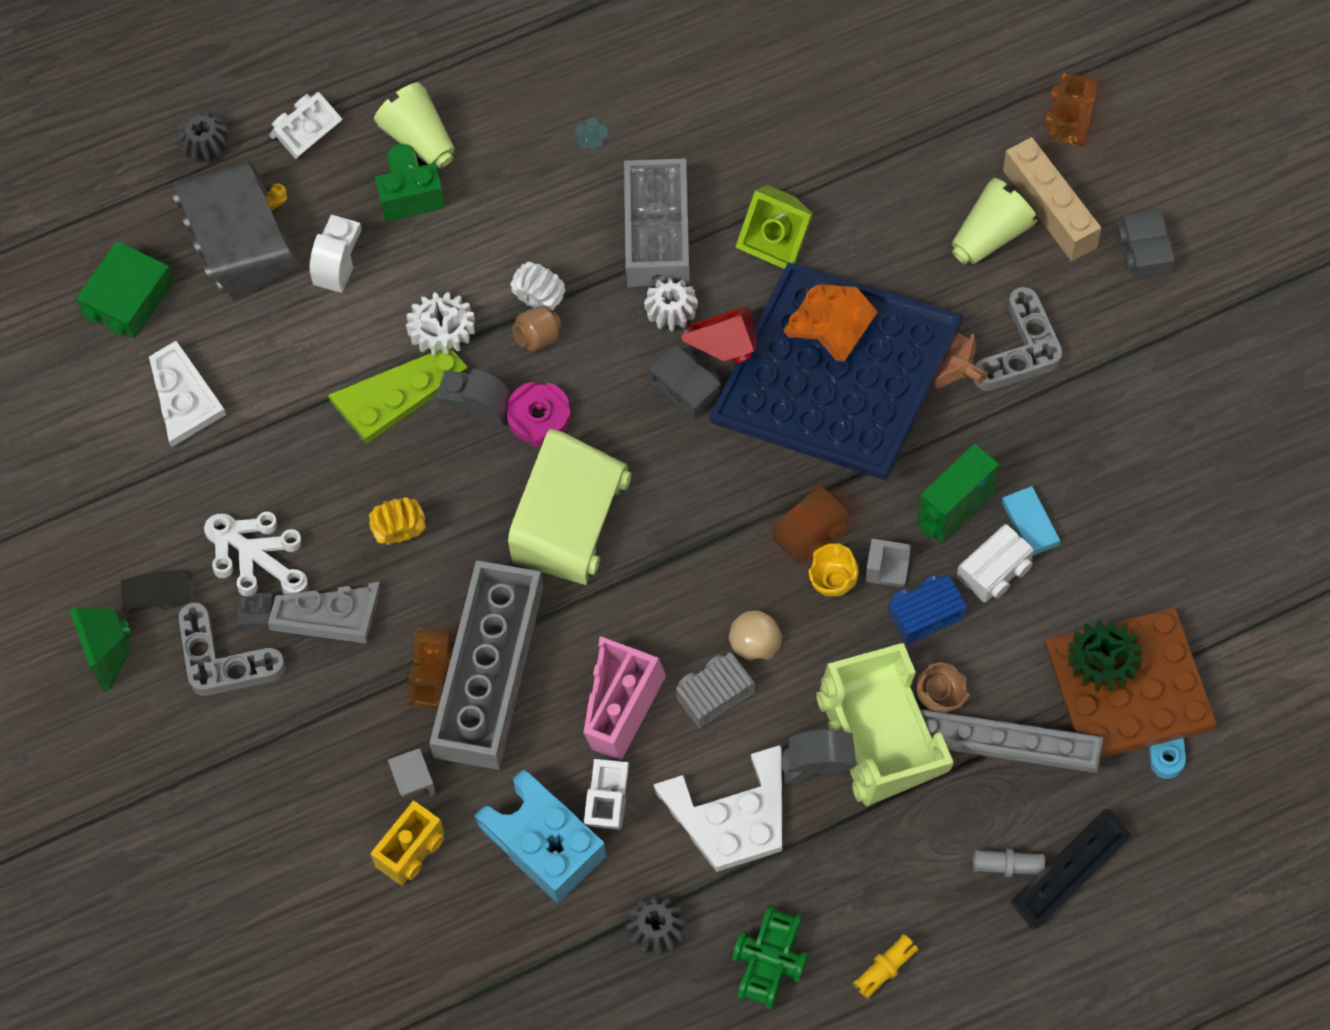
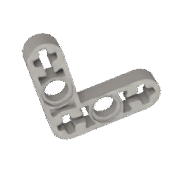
(1033, 345)
(218, 668)

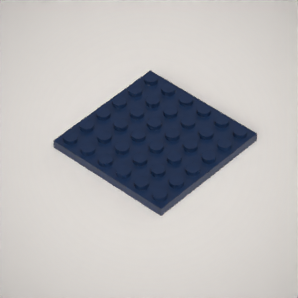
(834, 409)

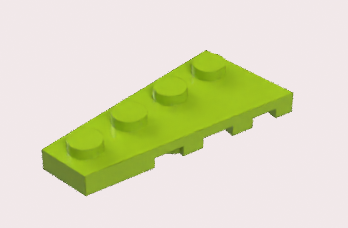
(391, 396)

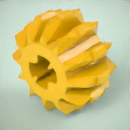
(397, 521)

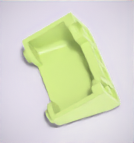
(565, 508)

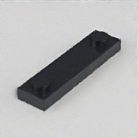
(1070, 869)

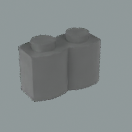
(1146, 243)
(685, 381)

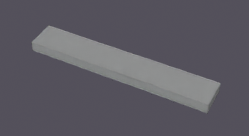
(1016, 741)

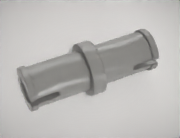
(1008, 862)

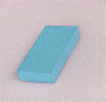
(1030, 520)

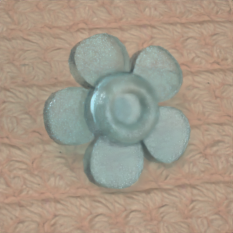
(591, 134)

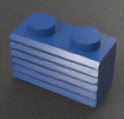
(926, 608)

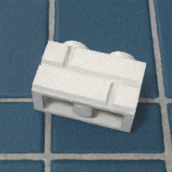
(995, 564)

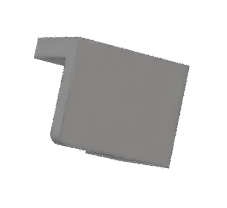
(888, 563)
(411, 773)

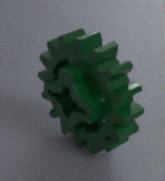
(1112, 642)

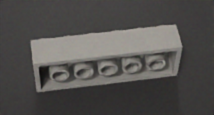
(487, 665)

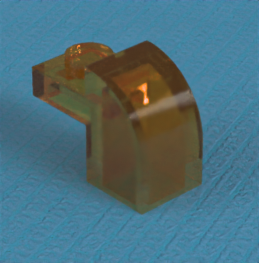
(429, 668)

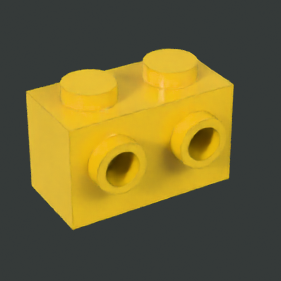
(408, 844)

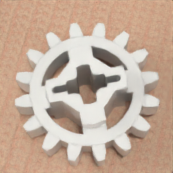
(456, 323)

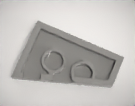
(330, 615)

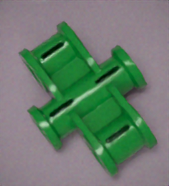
(770, 957)

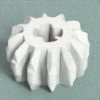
(537, 286)
(671, 304)

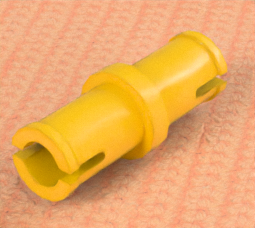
(885, 966)

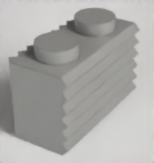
(714, 689)

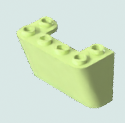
(891, 741)

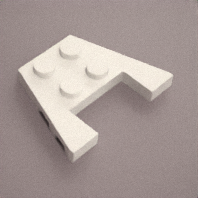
(736, 826)

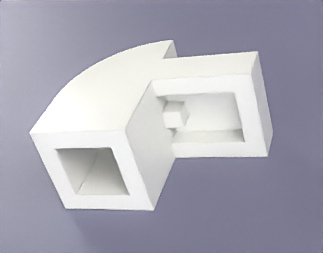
(331, 253)
(607, 795)

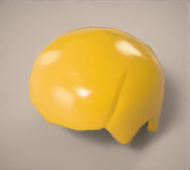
(833, 570)

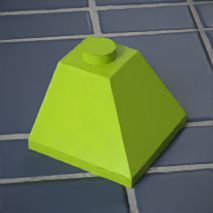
(774, 226)

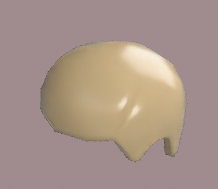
(755, 636)

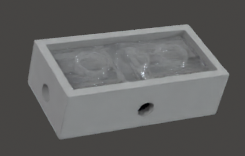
(656, 222)

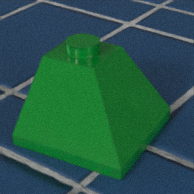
(103, 641)

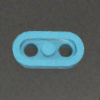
(1167, 769)

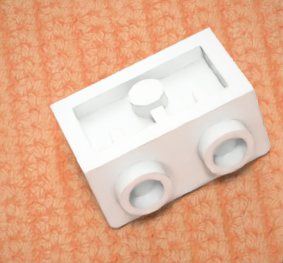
(306, 124)

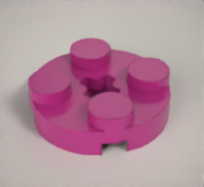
(537, 396)

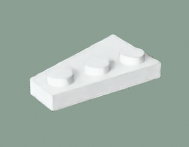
(183, 394)

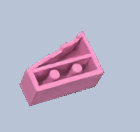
(620, 696)

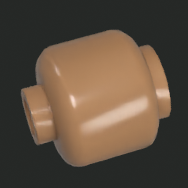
(536, 328)

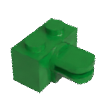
(408, 187)

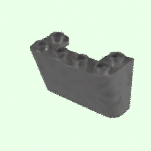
(235, 229)

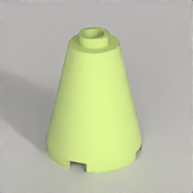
(416, 123)
(992, 223)

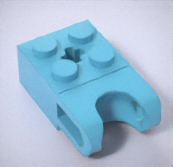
(536, 830)

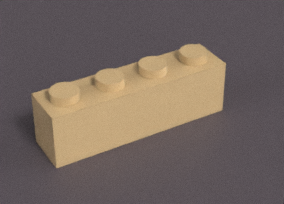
(1051, 199)

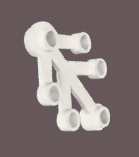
(253, 550)

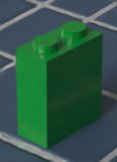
(124, 290)
(957, 494)

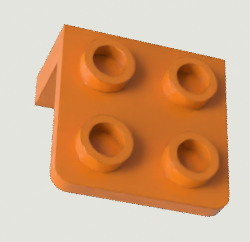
(832, 316)

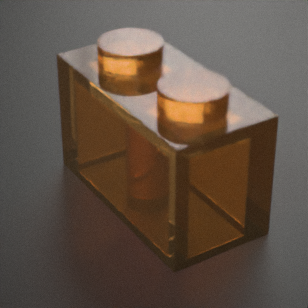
(810, 525)

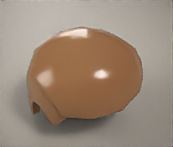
(942, 688)

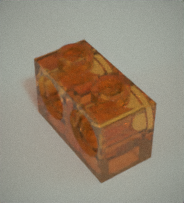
(1072, 109)

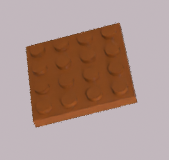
(1153, 709)

